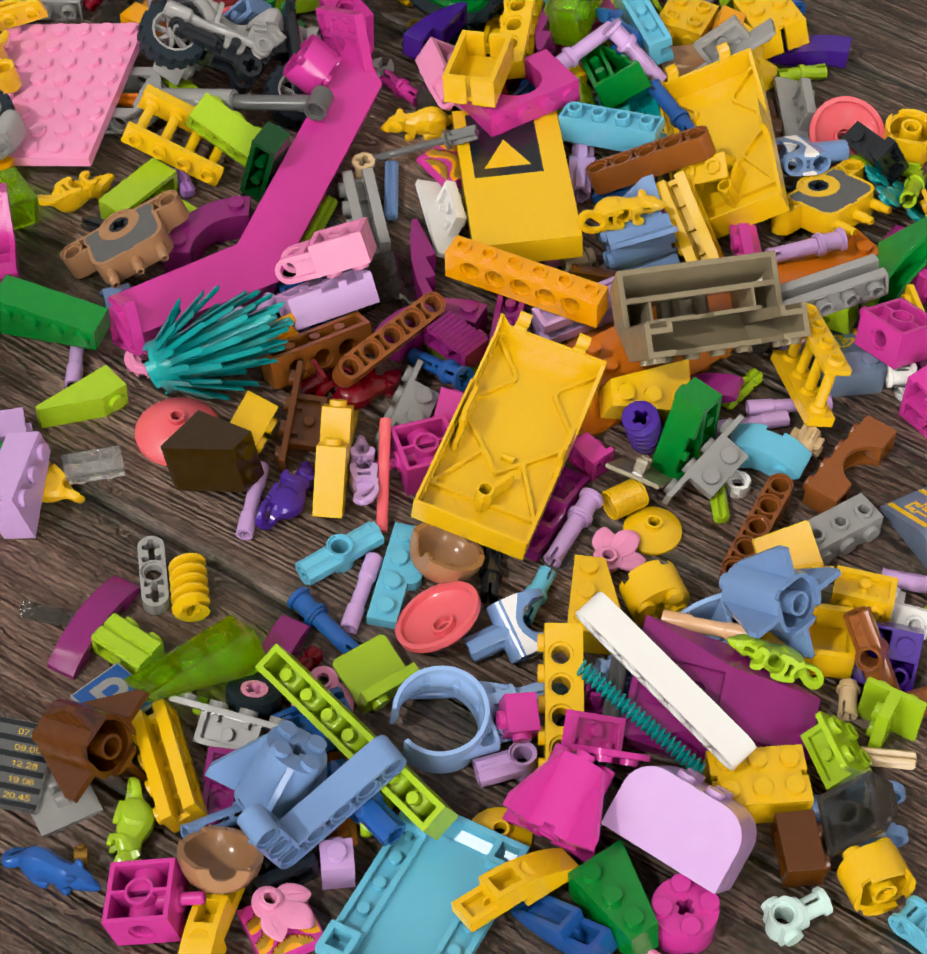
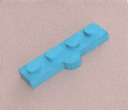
(394, 579)

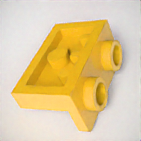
(710, 170)
(866, 588)

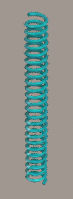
(634, 713)

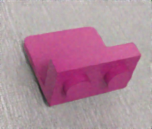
(599, 736)

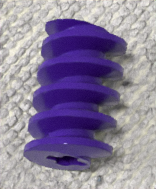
(642, 426)

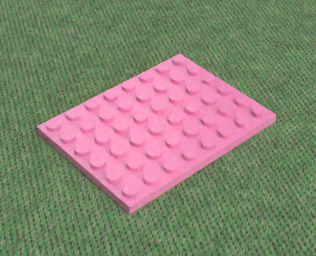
(68, 87)

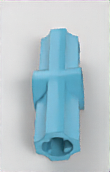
(339, 553)

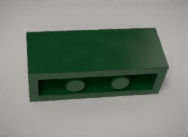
(264, 159)

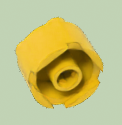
(910, 133)
(653, 589)
(875, 877)

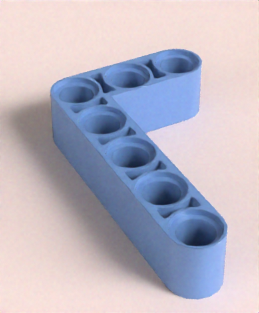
(325, 807)

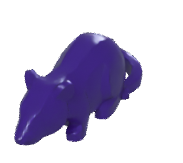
(287, 498)

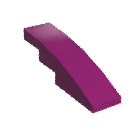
(422, 260)
(563, 497)

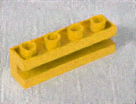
(694, 234)
(168, 767)

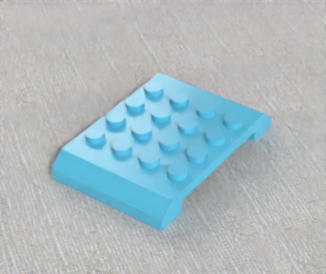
(410, 889)

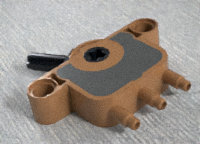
(126, 240)

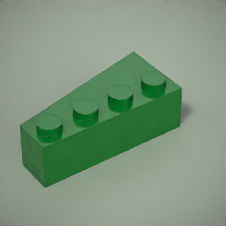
(50, 315)

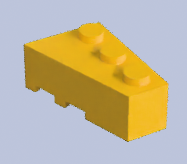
(651, 385)
(589, 577)

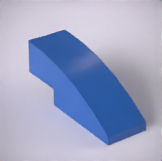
(565, 927)

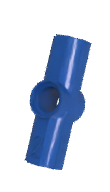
(375, 814)

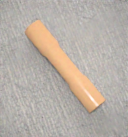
(702, 625)

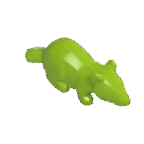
(779, 659)
(134, 824)

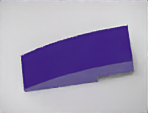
(440, 25)
(826, 49)

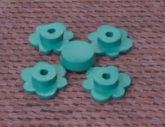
(890, 194)

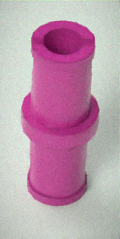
(400, 86)

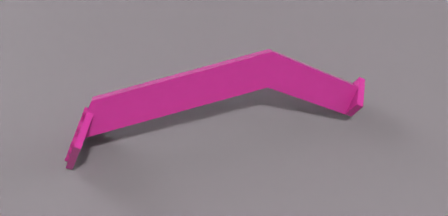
(283, 210)

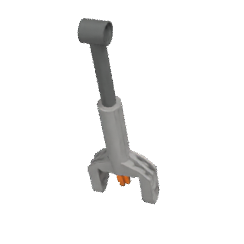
(314, 105)

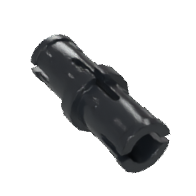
(490, 575)

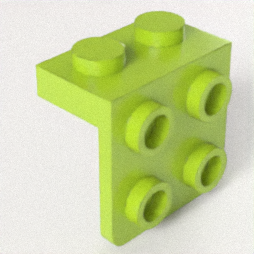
(372, 673)

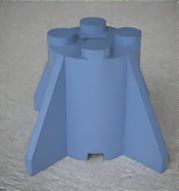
(642, 244)
(774, 597)
(274, 769)

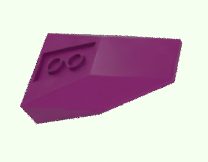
(762, 707)

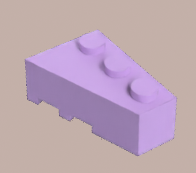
(328, 298)
(22, 483)

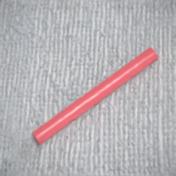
(383, 474)

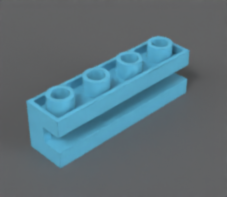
(646, 20)
(608, 126)

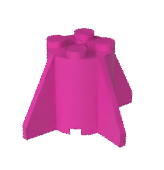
(562, 801)

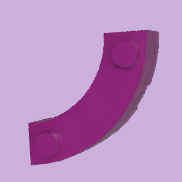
(207, 225)
(472, 311)

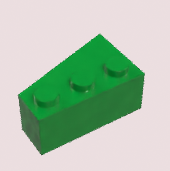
(687, 428)

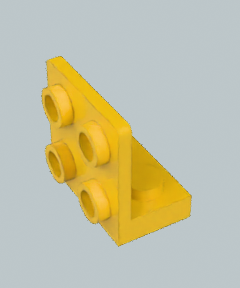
(800, 543)

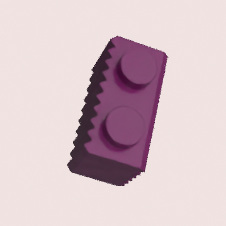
(456, 339)

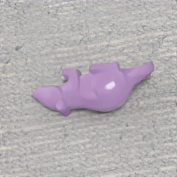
(363, 472)

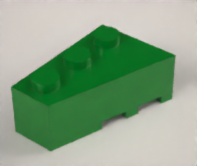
(614, 75)
(613, 896)

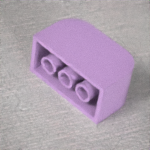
(684, 824)

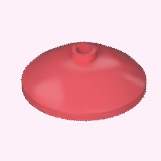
(839, 115)
(162, 421)
(438, 617)

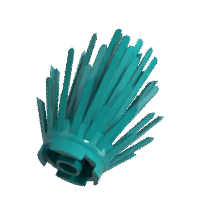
(206, 349)

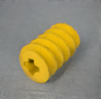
(189, 587)

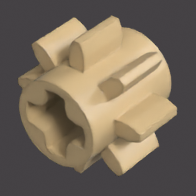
(810, 438)

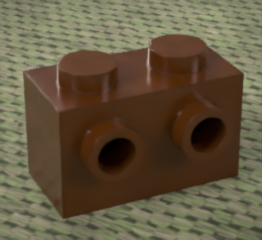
(799, 848)

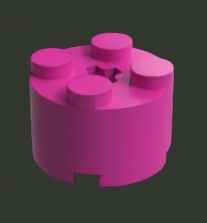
(312, 64)
(684, 915)

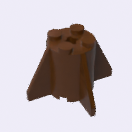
(89, 740)

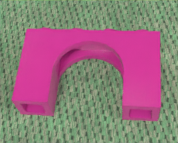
(553, 90)

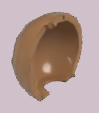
(443, 555)
(218, 859)

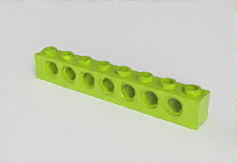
(351, 735)

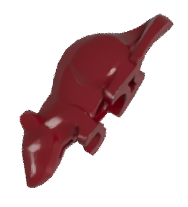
(366, 389)

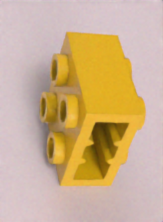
(688, 19)

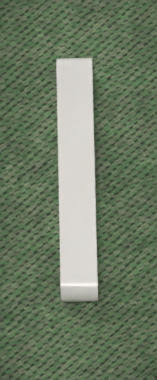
(665, 680)

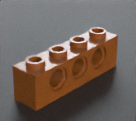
(324, 343)

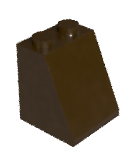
(212, 456)

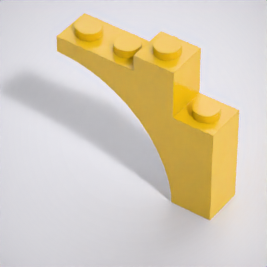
(333, 458)

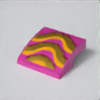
(442, 164)
(295, 941)

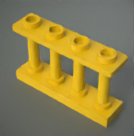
(160, 147)
(802, 382)

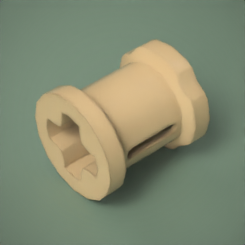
(362, 161)

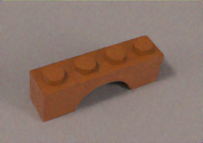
(866, 445)

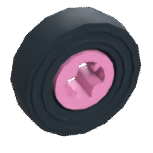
(254, 694)

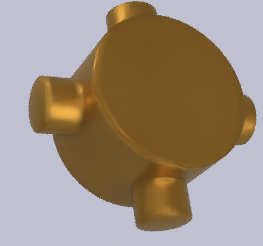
(82, 852)

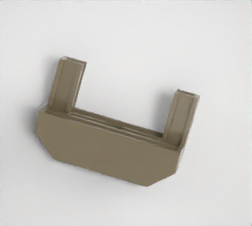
(683, 309)

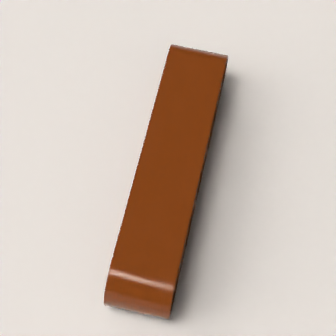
(651, 158)
(382, 349)
(761, 520)

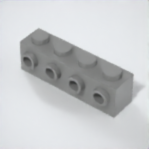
(845, 527)

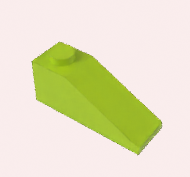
(86, 399)

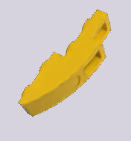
(512, 882)
(209, 924)

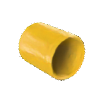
(625, 499)

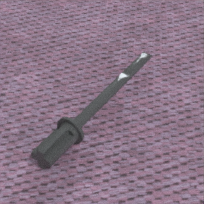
(450, 139)

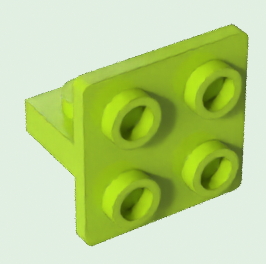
(889, 712)
(835, 750)

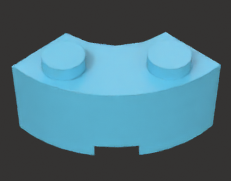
(771, 451)

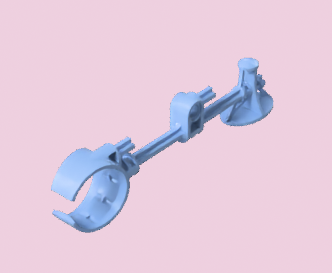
(484, 696)

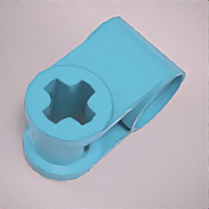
(914, 923)

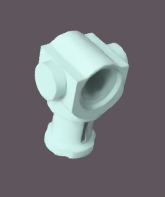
(797, 914)

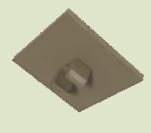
(640, 471)

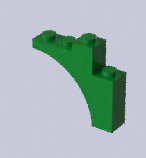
(903, 258)

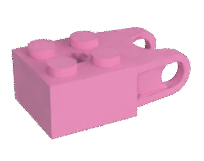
(432, 64)
(329, 252)

